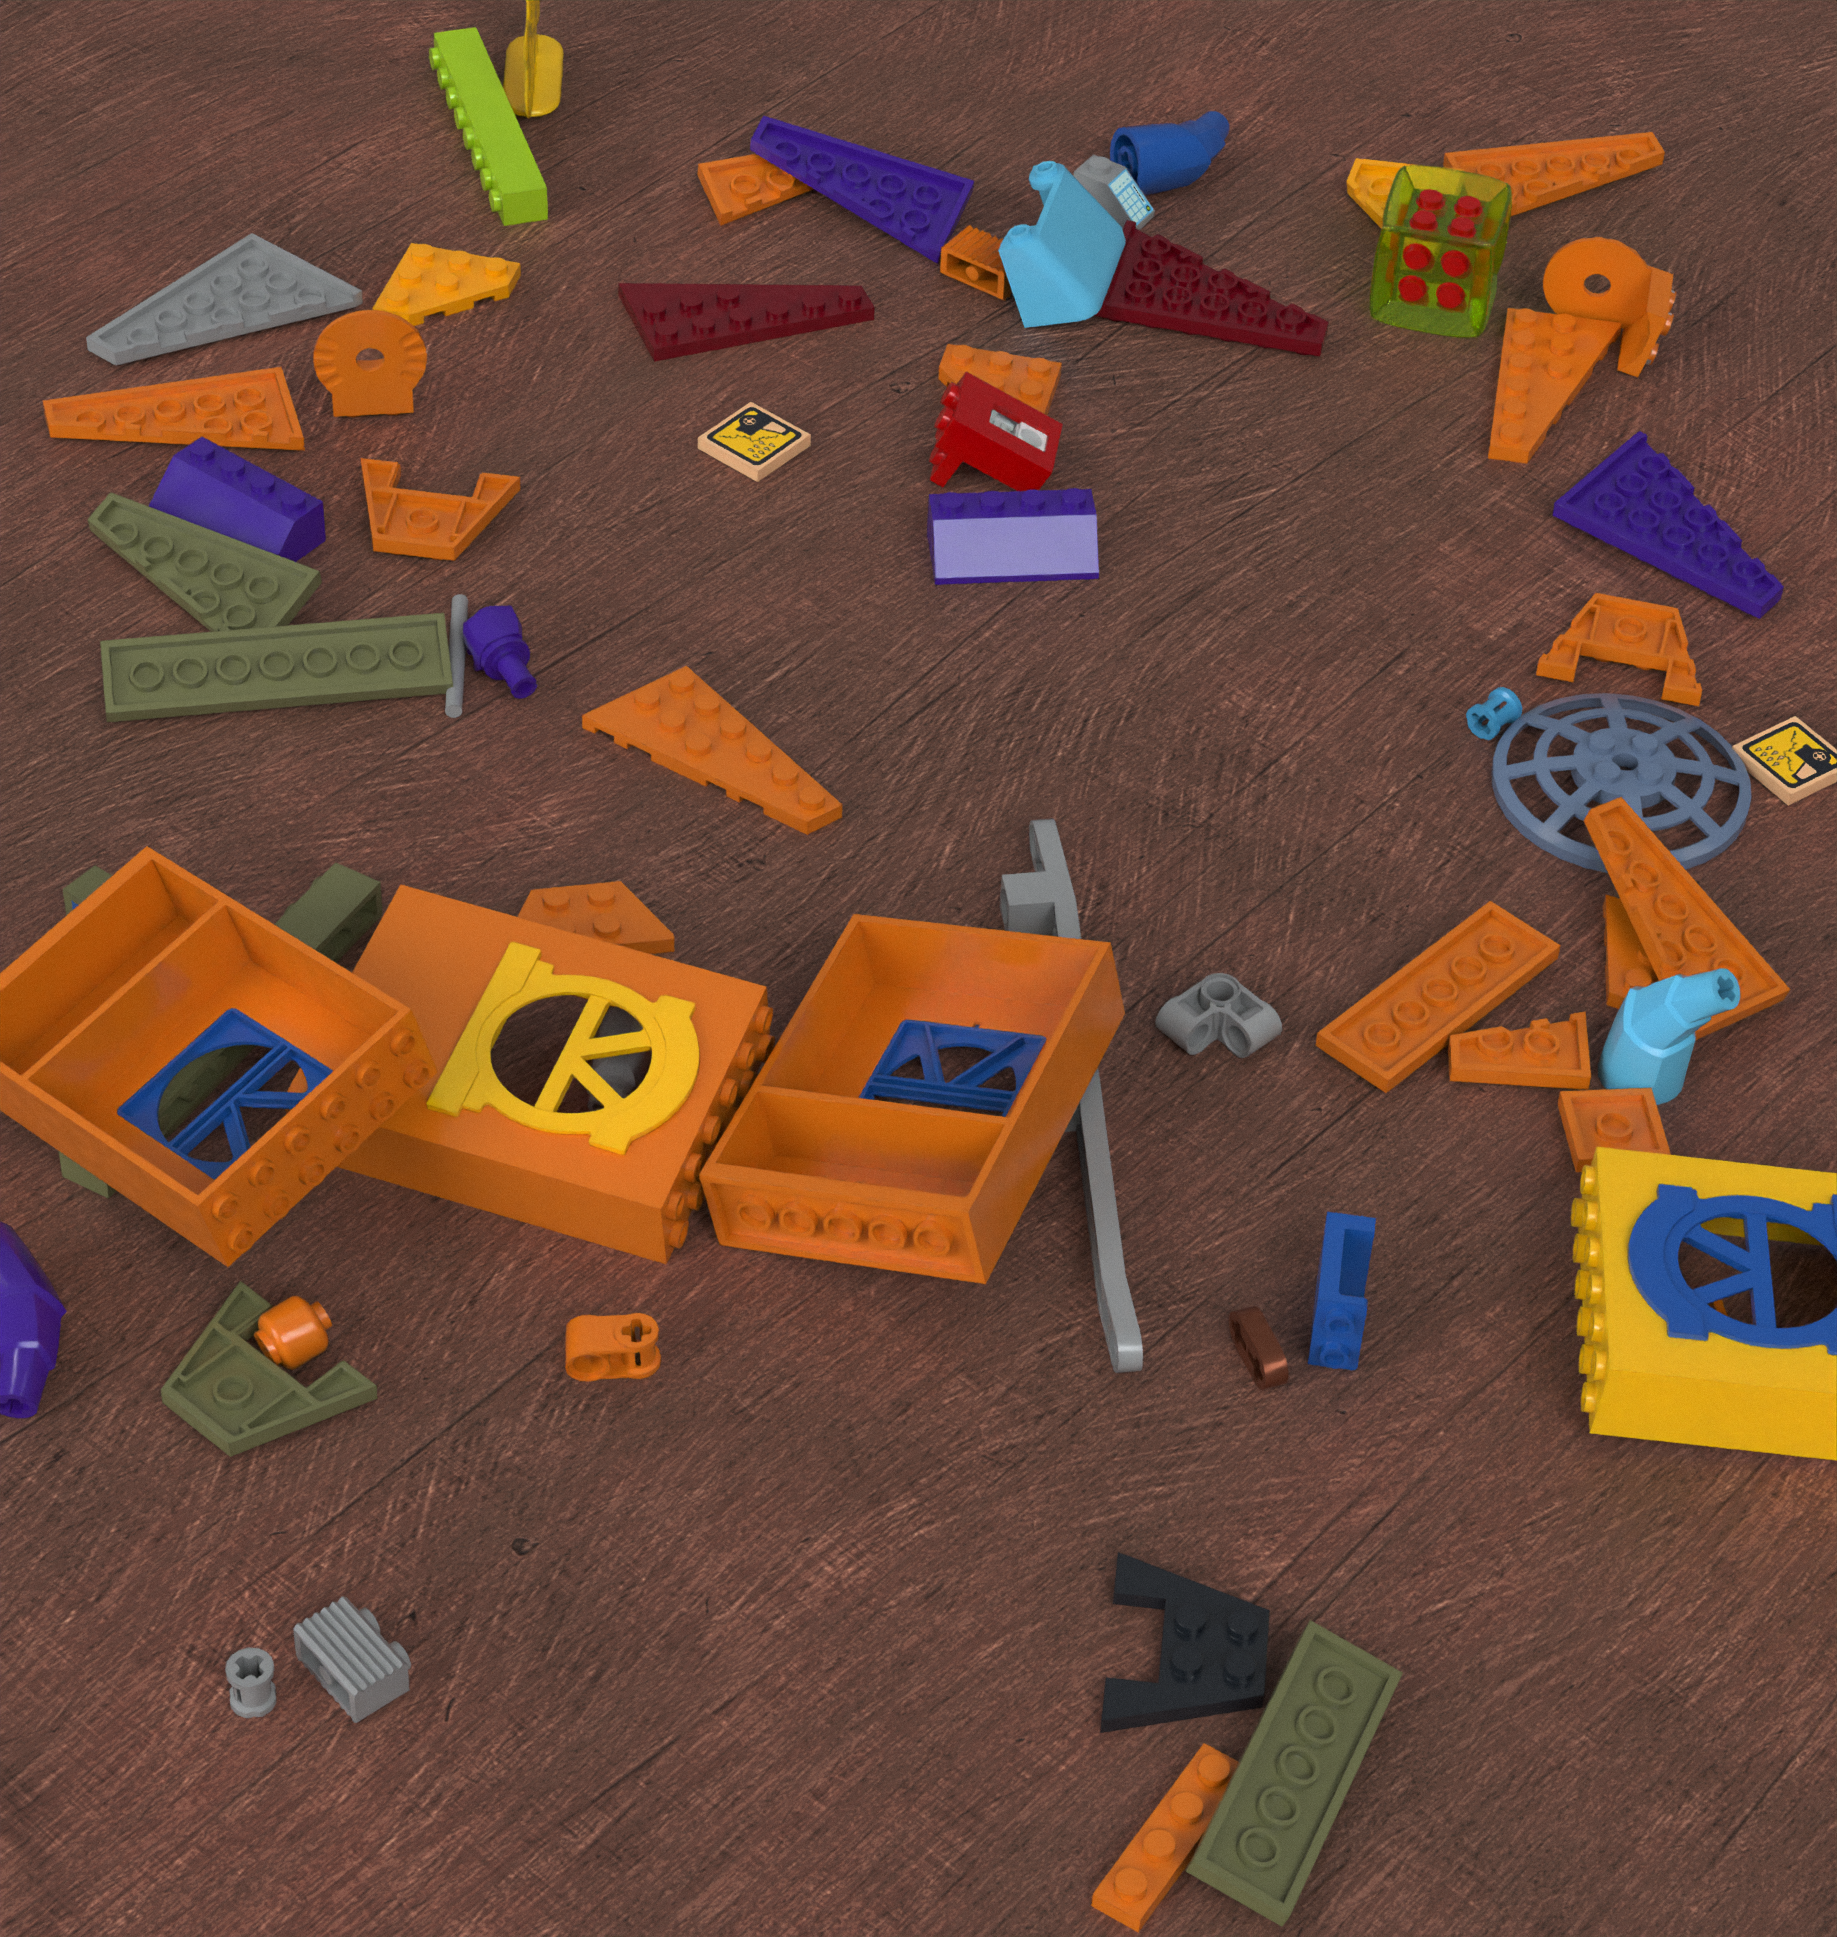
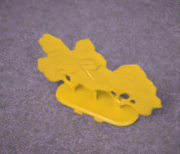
(533, 69)

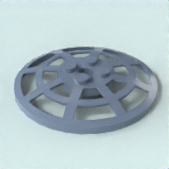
(1600, 779)

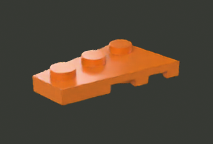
(1532, 1056)

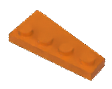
(746, 186)

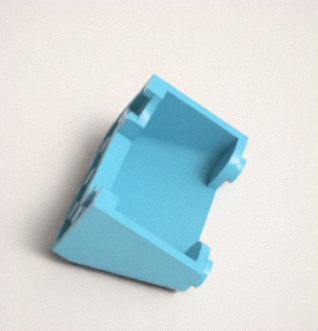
(1067, 258)

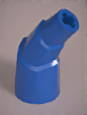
(1169, 153)

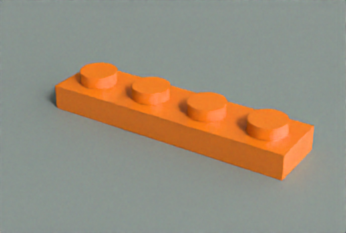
(1165, 1841)

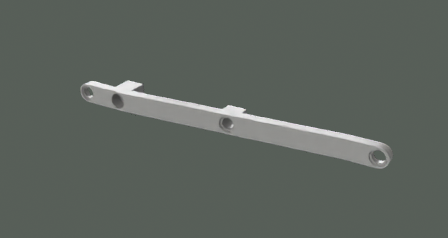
(1047, 905)

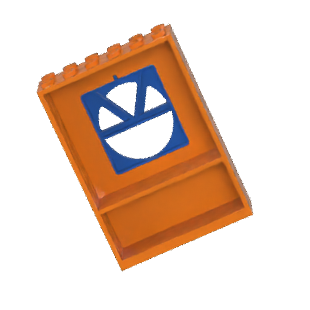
(154, 980)
(899, 1185)

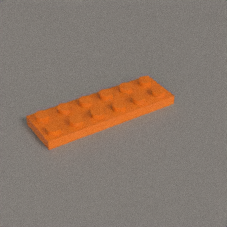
(1437, 996)

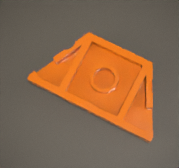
(600, 912)

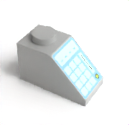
(1115, 190)

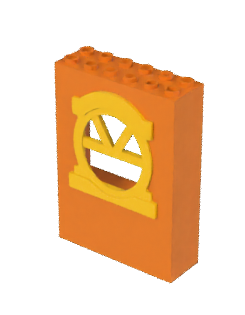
(595, 1175)

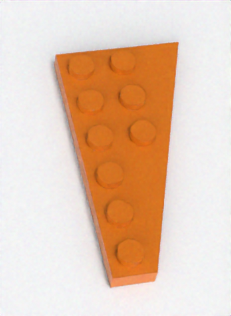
(1560, 168)
(1541, 372)

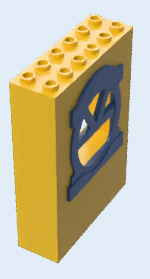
(1655, 1349)

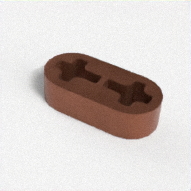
(1258, 1347)

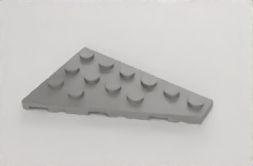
(227, 296)

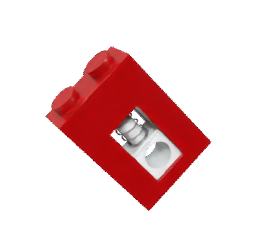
(993, 436)

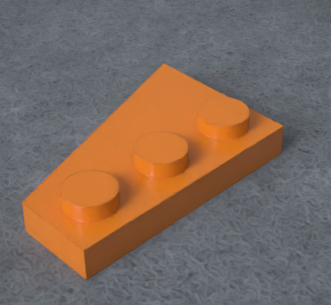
(1625, 956)

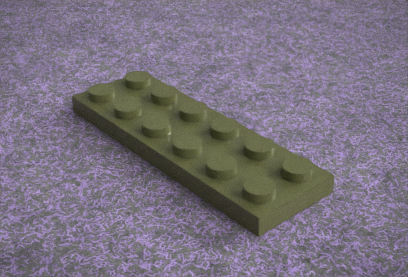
(1294, 1773)

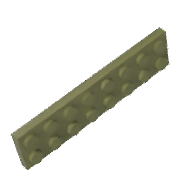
(275, 667)

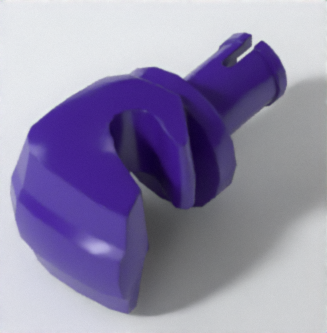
(498, 648)

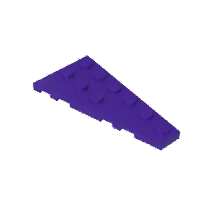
(889, 192)

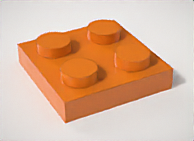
(1611, 1120)

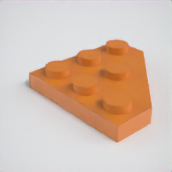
(1021, 377)

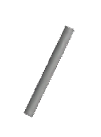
(457, 653)

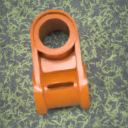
(607, 1347)

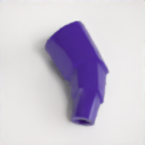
(28, 1327)

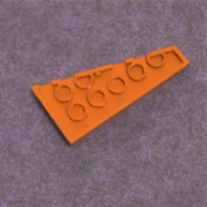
(226, 409)
(709, 741)
(1675, 916)

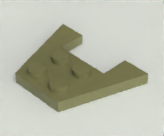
(244, 1397)

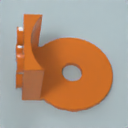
(1637, 295)
(370, 385)

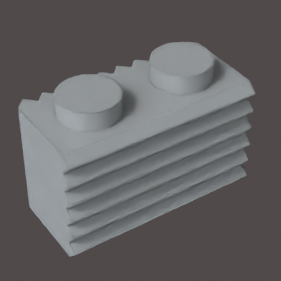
(352, 1658)

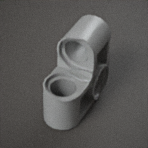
(1221, 1011)

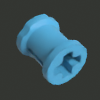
(1496, 716)

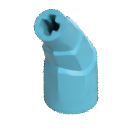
(1657, 1030)

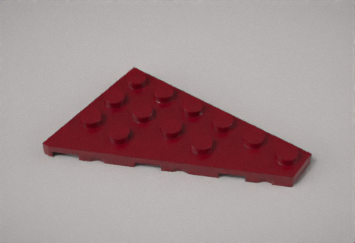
(1174, 290)

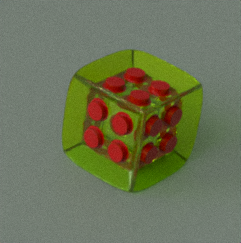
(1440, 251)

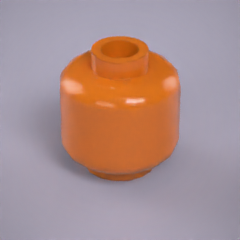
(293, 1332)

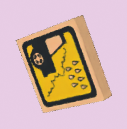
(754, 441)
(1789, 760)

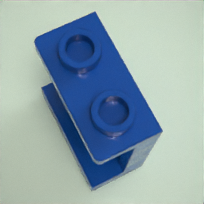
(1341, 1272)

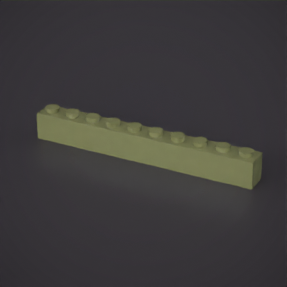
(326, 918)

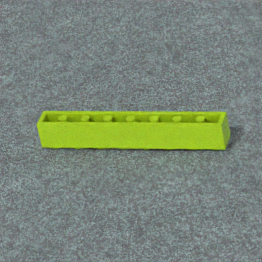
(489, 127)

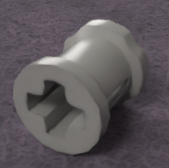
(250, 1677)

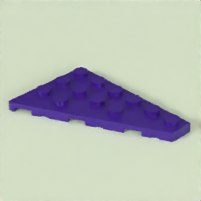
(1652, 514)

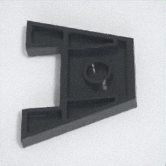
(1208, 1656)

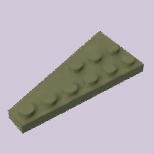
(203, 571)

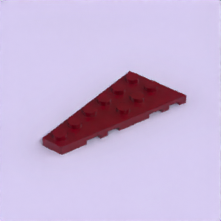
(712, 317)

